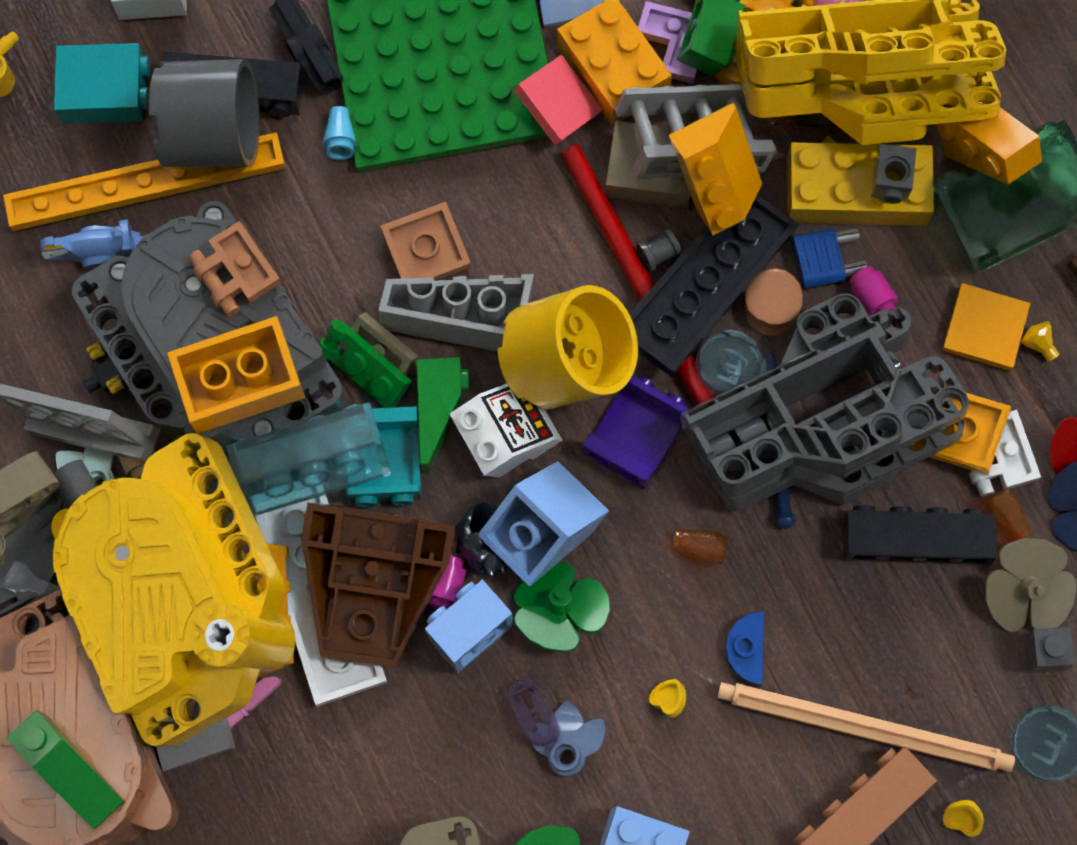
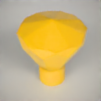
(1040, 339)

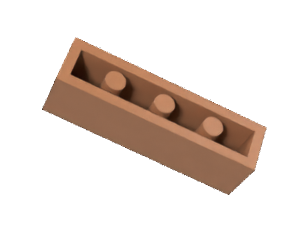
(873, 802)

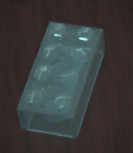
(309, 459)

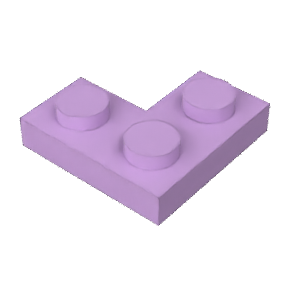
(668, 27)

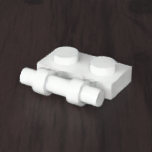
(1013, 460)

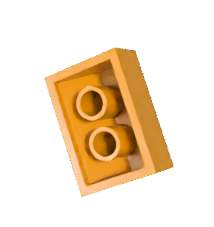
(718, 168)

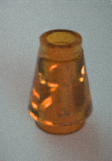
(1009, 514)
(701, 545)

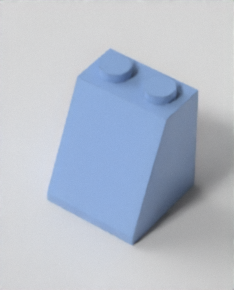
(542, 522)

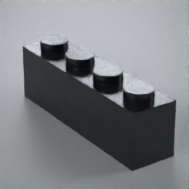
(277, 82)
(919, 536)

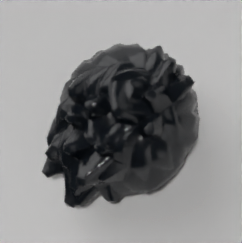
(472, 547)

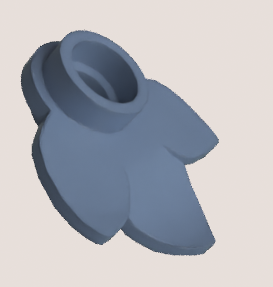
(575, 736)

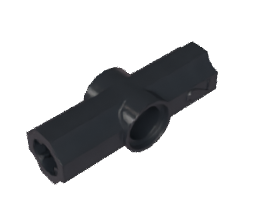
(306, 45)

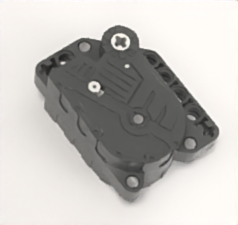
(167, 308)

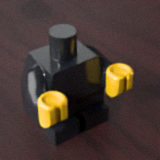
(106, 372)

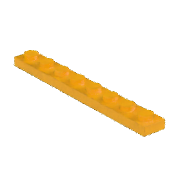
(127, 187)

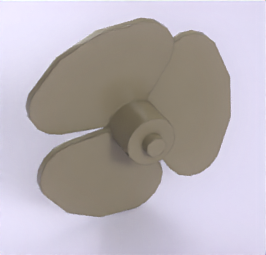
(1039, 580)

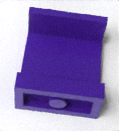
(636, 431)

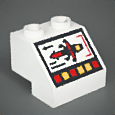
(504, 430)

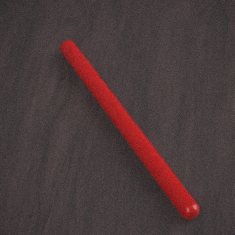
(624, 252)

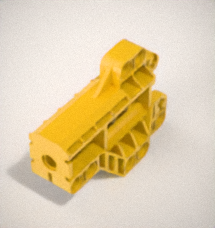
(889, 61)

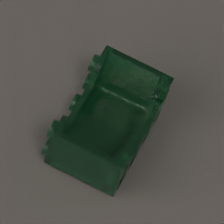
(1004, 220)

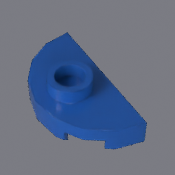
(745, 648)

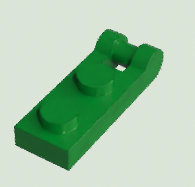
(364, 364)

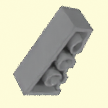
(455, 309)

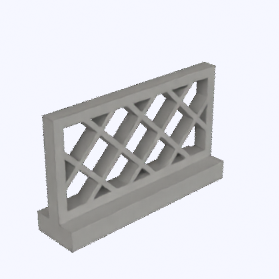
(82, 424)

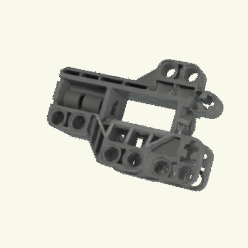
(811, 453)

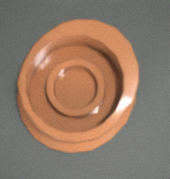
(773, 302)

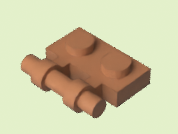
(244, 263)

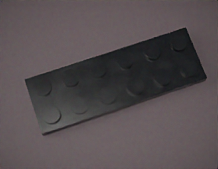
(707, 284)

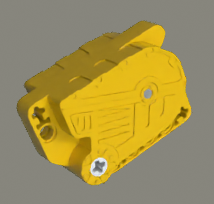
(169, 593)

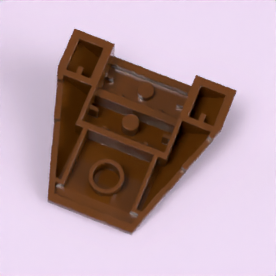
(370, 578)

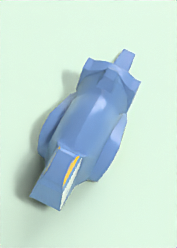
(92, 245)

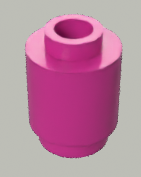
(873, 291)
(449, 584)

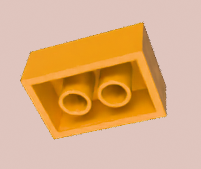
(610, 55)
(236, 375)

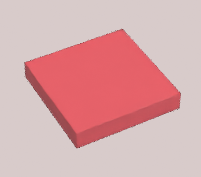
(558, 99)

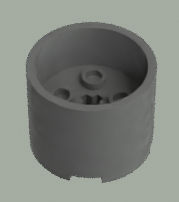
(205, 114)

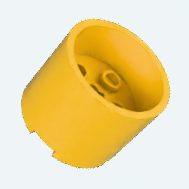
(568, 347)

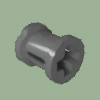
(659, 250)

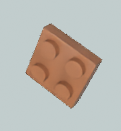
(426, 244)

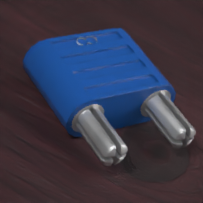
(820, 257)

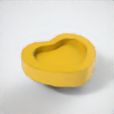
(669, 697)
(964, 816)

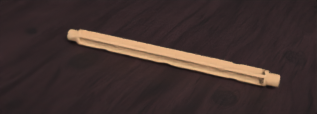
(866, 727)

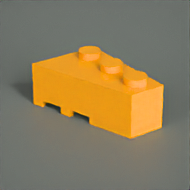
(992, 146)

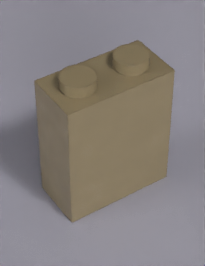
(621, 180)

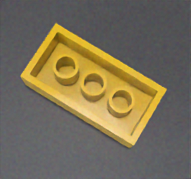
(835, 186)

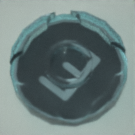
(728, 361)
(1046, 744)

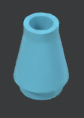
(339, 135)

